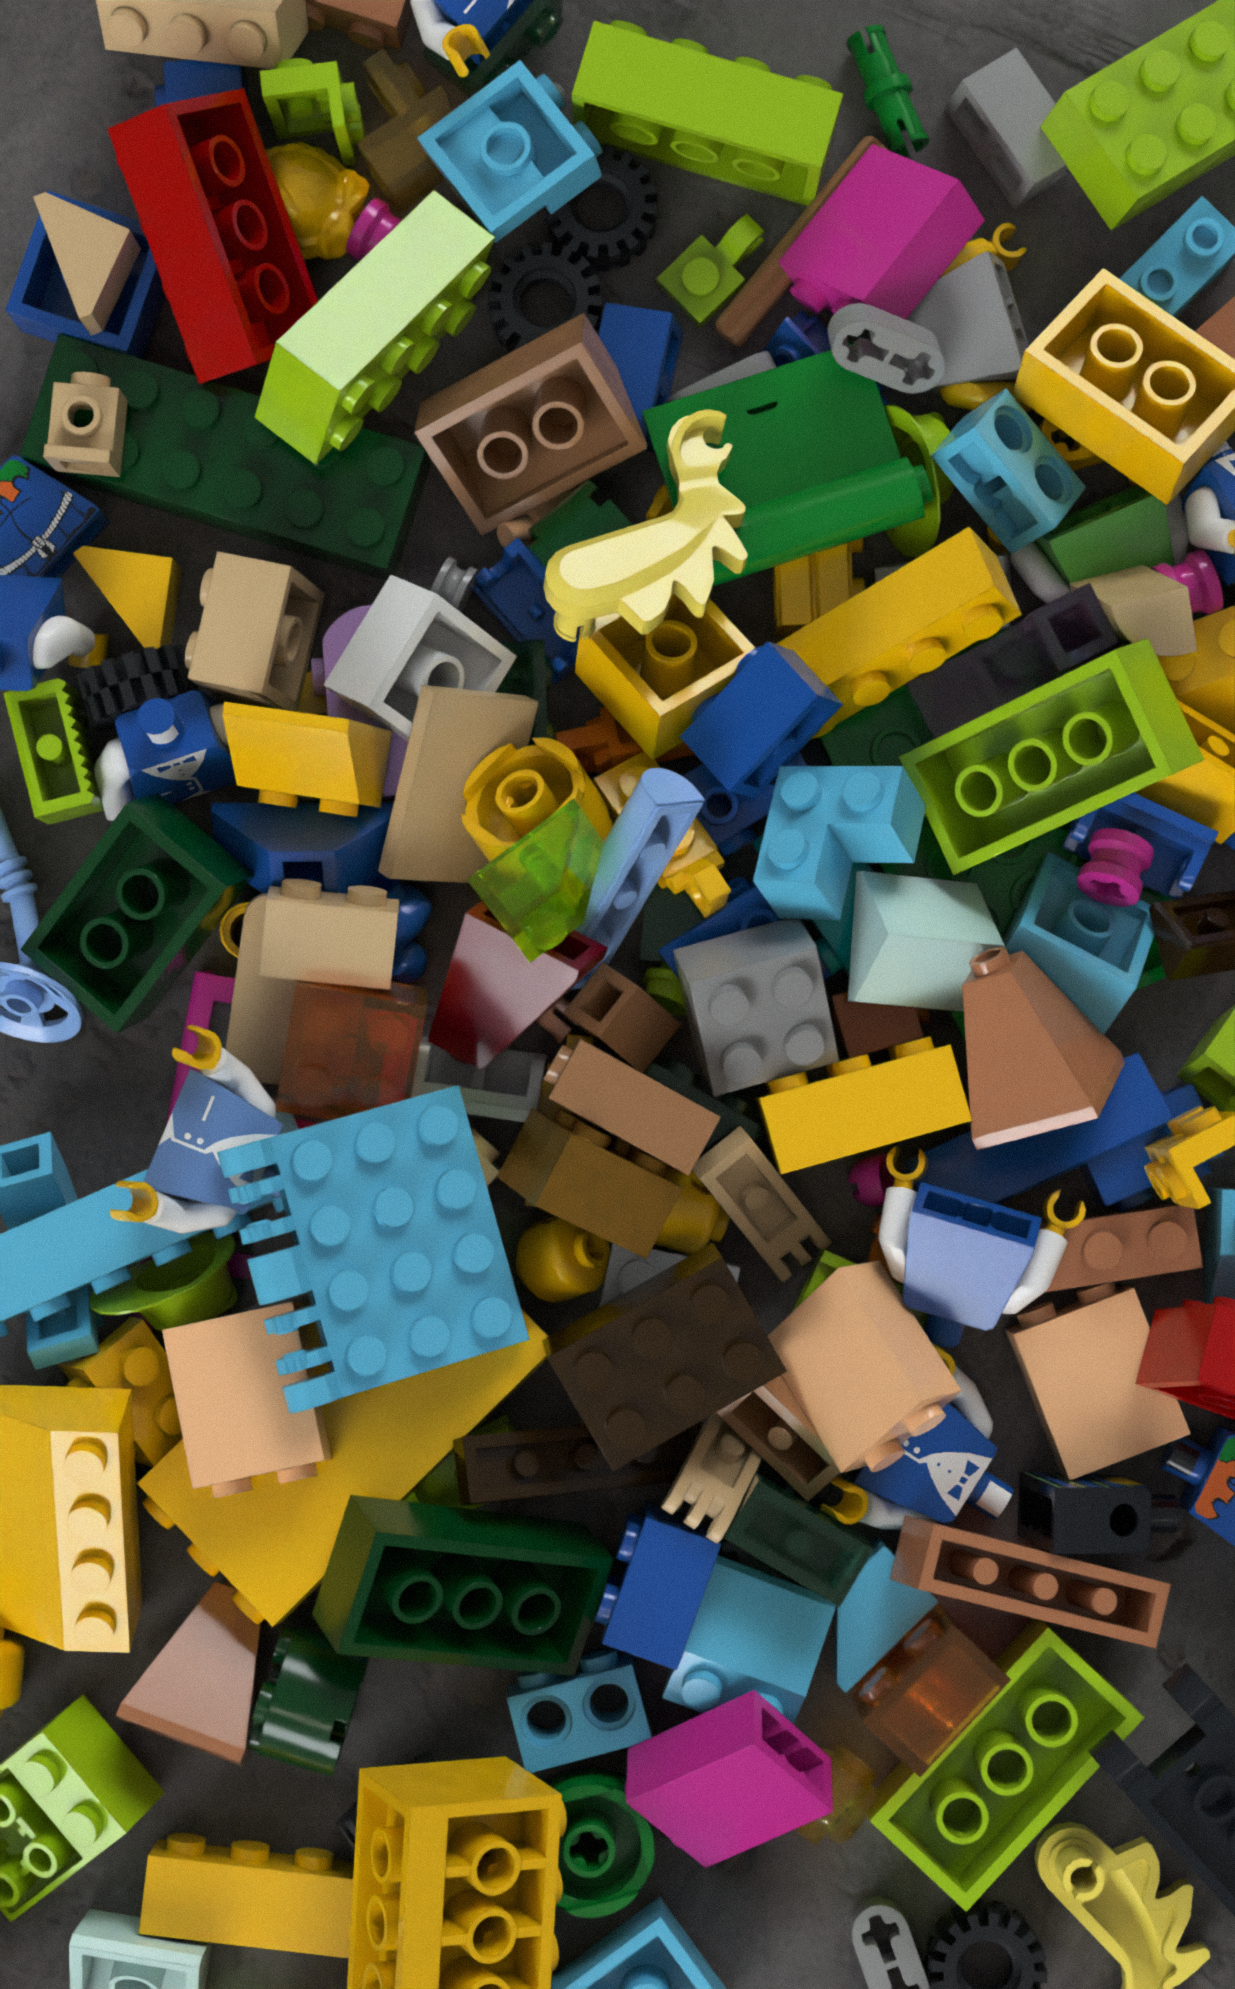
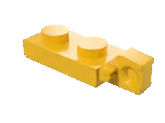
(696, 859)

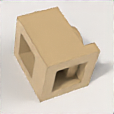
(92, 448)

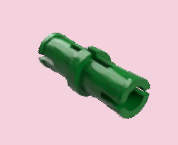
(887, 91)

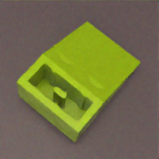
(65, 1803)

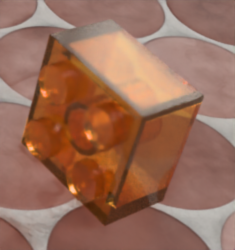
(350, 1048)
(929, 1689)

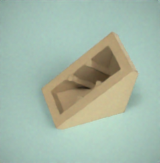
(91, 255)

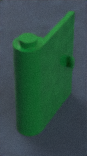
(807, 469)

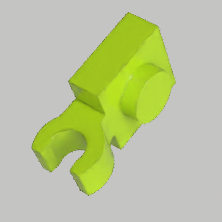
(706, 275)

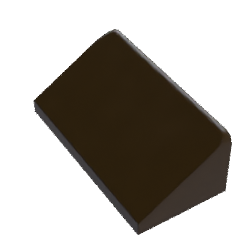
(1195, 934)

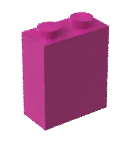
(881, 236)
(729, 1779)

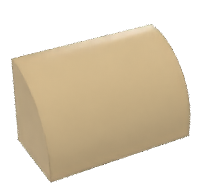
(1145, 606)

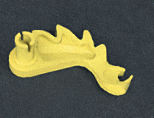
(647, 562)
(1120, 1905)

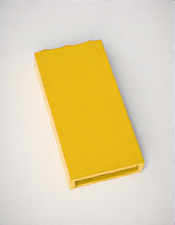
(382, 1446)

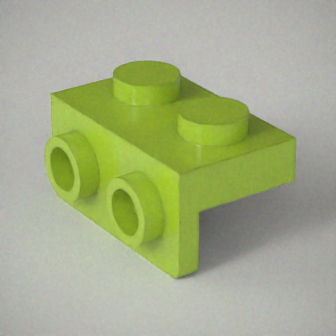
(312, 101)

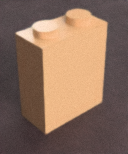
(862, 1368)
(1084, 1377)
(235, 1402)

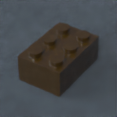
(663, 1356)

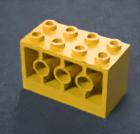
(455, 1877)

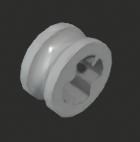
(455, 584)

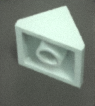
(916, 940)
(113, 1955)

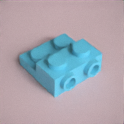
(513, 151)

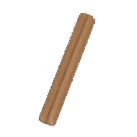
(770, 279)

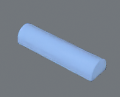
(637, 855)

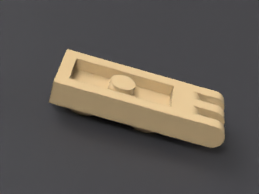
(759, 1201)
(713, 1477)

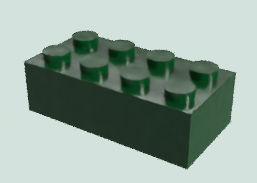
(461, 1586)

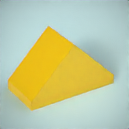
(138, 588)

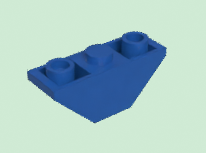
(303, 843)

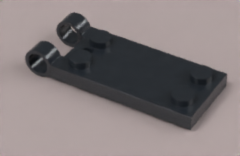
(1190, 1806)

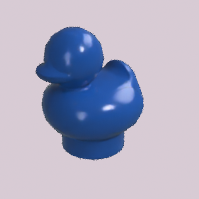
(414, 912)

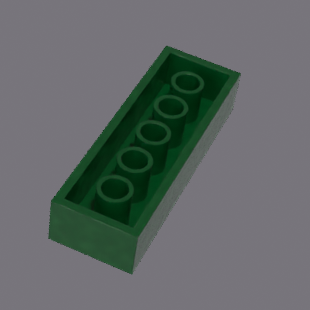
(212, 462)

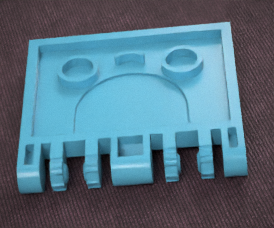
(386, 1243)

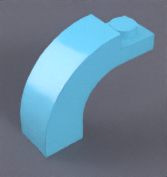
(30, 1186)

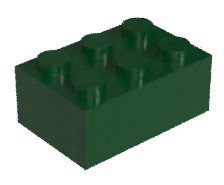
(137, 911)

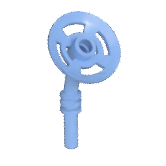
(25, 986)

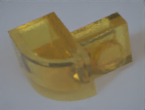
(393, 150)

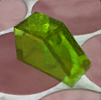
(543, 881)

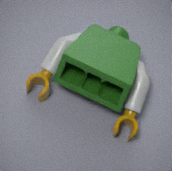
(1102, 539)

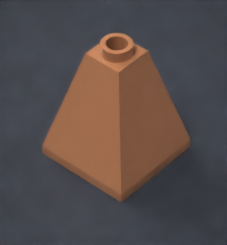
(1029, 1052)
(203, 1680)

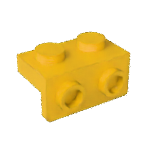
(1192, 1140)
(136, 1362)

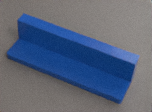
(1020, 1165)

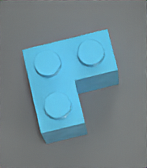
(826, 822)

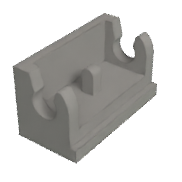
(1001, 120)
(501, 1090)

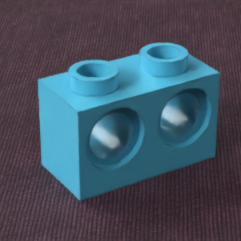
(1184, 259)
(1008, 471)
(585, 1728)

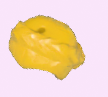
(318, 197)

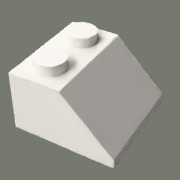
(413, 642)

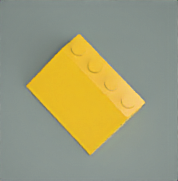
(69, 1517)

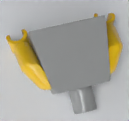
(976, 323)

